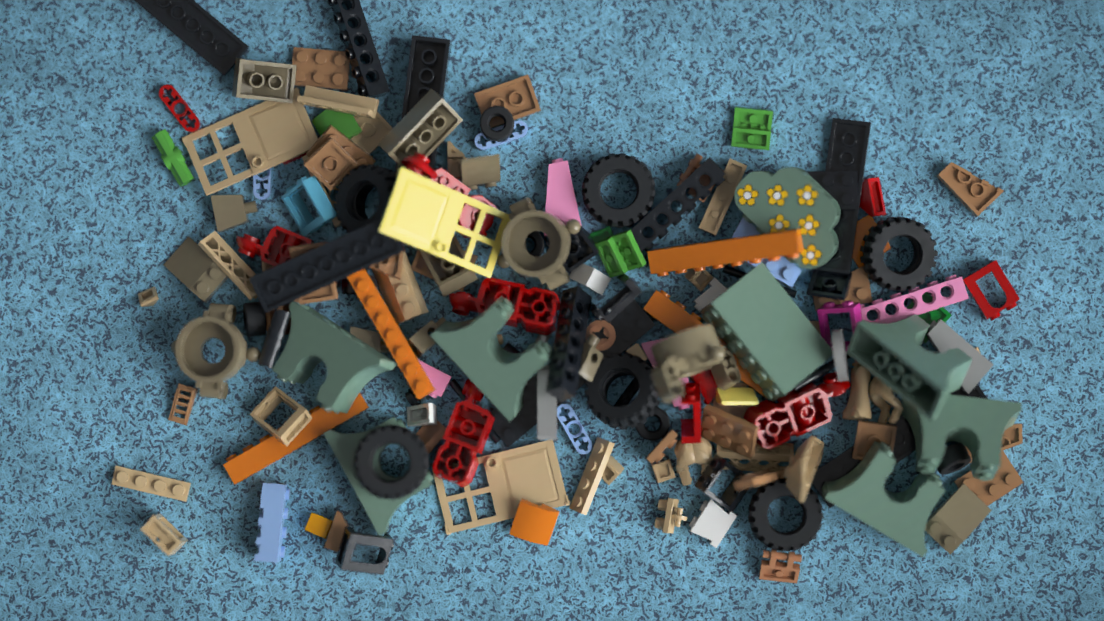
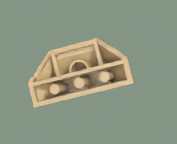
(804, 467)

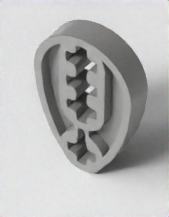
(840, 356)

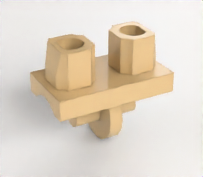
(672, 516)

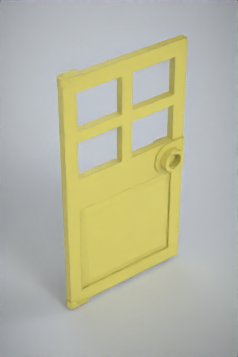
(428, 216)

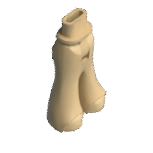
(858, 404)

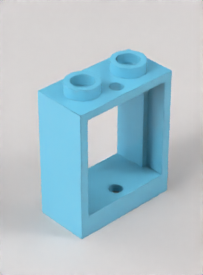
(299, 210)

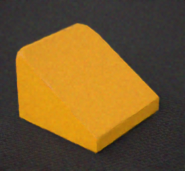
(318, 525)

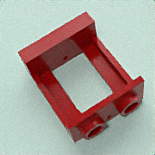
(987, 310)
(691, 427)

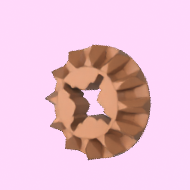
(608, 330)

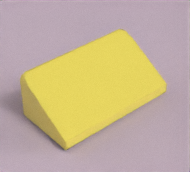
(736, 396)

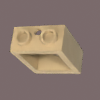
(292, 426)
(170, 538)

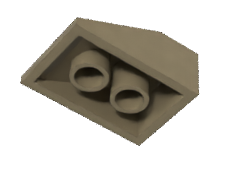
(263, 80)
(480, 171)
(196, 270)
(448, 275)
(956, 518)

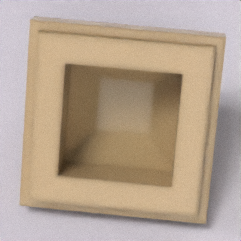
(148, 297)

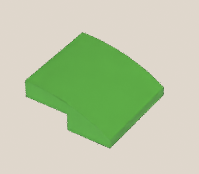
(341, 121)
(751, 128)
(620, 253)

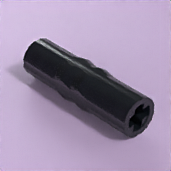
(274, 338)

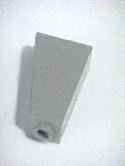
(946, 338)
(545, 408)

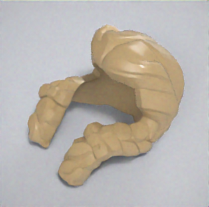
(879, 389)
(689, 454)

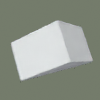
(590, 278)
(422, 415)

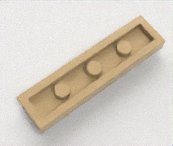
(722, 197)
(591, 476)
(151, 483)

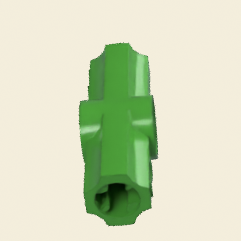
(173, 158)

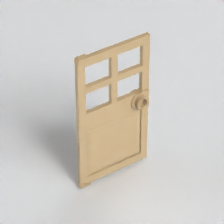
(267, 134)
(512, 475)

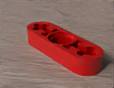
(192, 116)

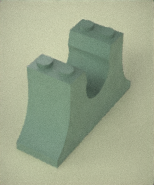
(347, 358)
(900, 362)
(491, 368)
(965, 420)
(379, 510)
(896, 515)

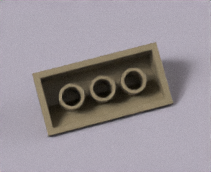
(421, 128)

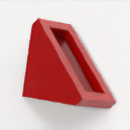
(872, 197)

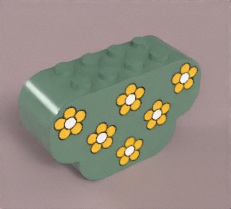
(790, 202)

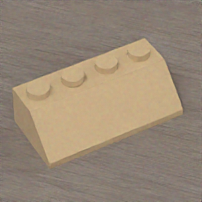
(402, 296)

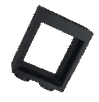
(729, 498)

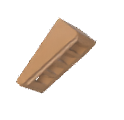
(189, 406)

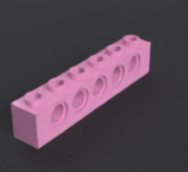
(955, 284)

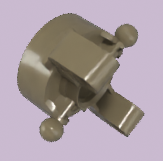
(523, 222)
(189, 350)
(688, 355)

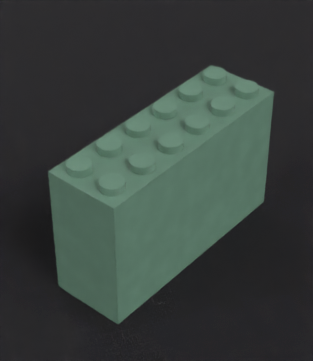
(767, 332)

